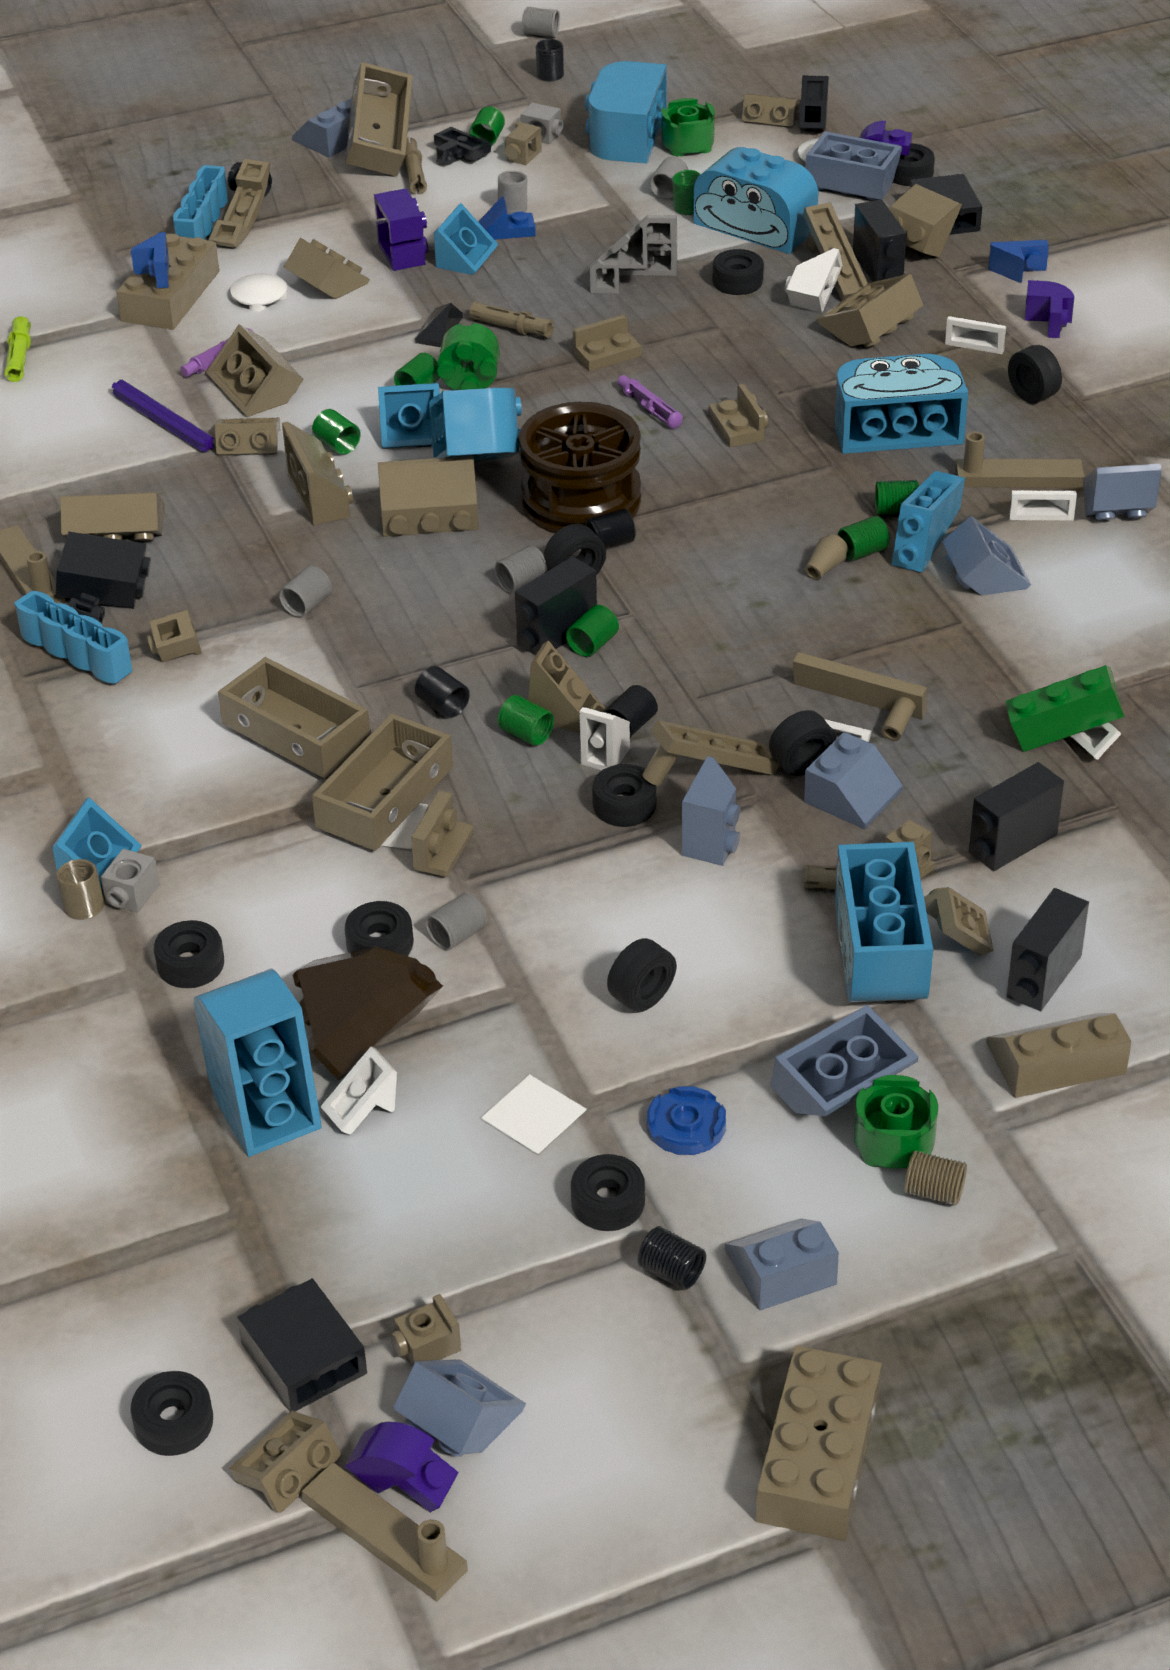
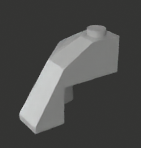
(643, 250)

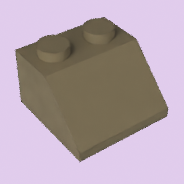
(926, 218)

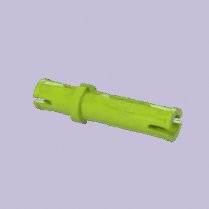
(18, 342)

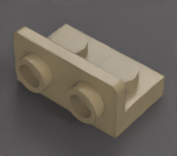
(770, 109)
(605, 343)
(740, 419)
(247, 435)
(439, 837)
(960, 919)
(287, 1459)

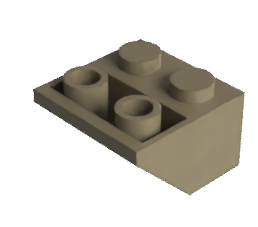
(325, 269)

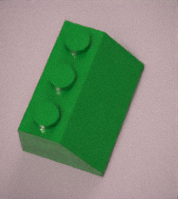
(1065, 708)

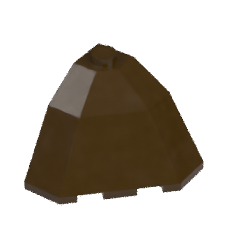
(359, 1001)

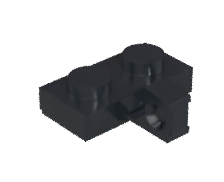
(456, 143)

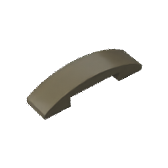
(245, 204)

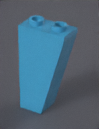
(926, 519)

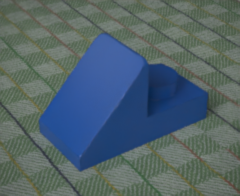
(506, 226)
(1015, 257)
(153, 259)

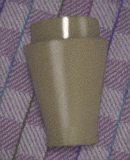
(828, 554)

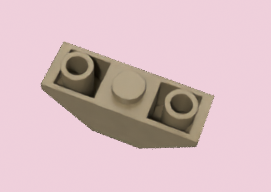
(559, 689)

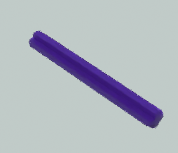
(163, 415)

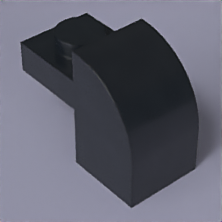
(813, 102)

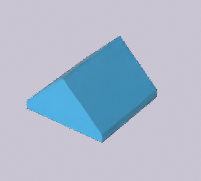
(462, 242)
(406, 415)
(94, 838)

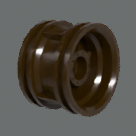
(579, 464)

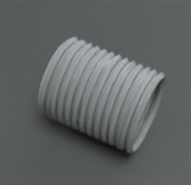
(540, 21)
(660, 183)
(513, 187)
(520, 568)
(305, 591)
(456, 921)

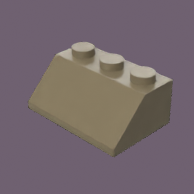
(873, 311)
(253, 373)
(315, 477)
(428, 496)
(113, 515)
(1062, 1053)

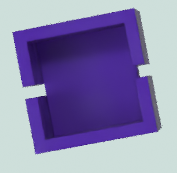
(402, 231)

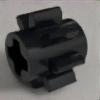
(88, 606)

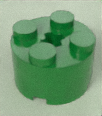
(688, 126)
(468, 357)
(894, 1121)

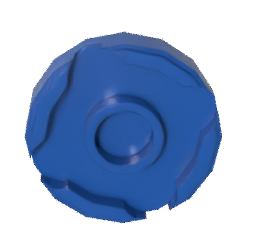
(686, 1120)

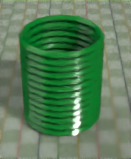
(491, 117)
(683, 191)
(419, 370)
(336, 431)
(892, 494)
(865, 537)
(592, 630)
(525, 720)

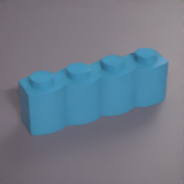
(202, 203)
(73, 636)

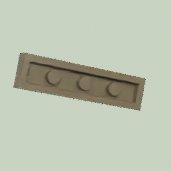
(828, 234)
(1015, 472)
(25, 565)
(897, 696)
(699, 744)
(408, 1548)

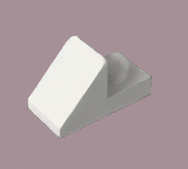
(366, 1085)

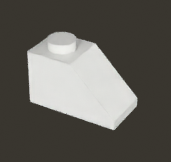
(814, 281)
(603, 739)

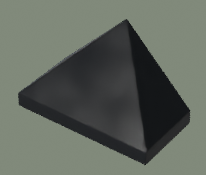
(438, 324)

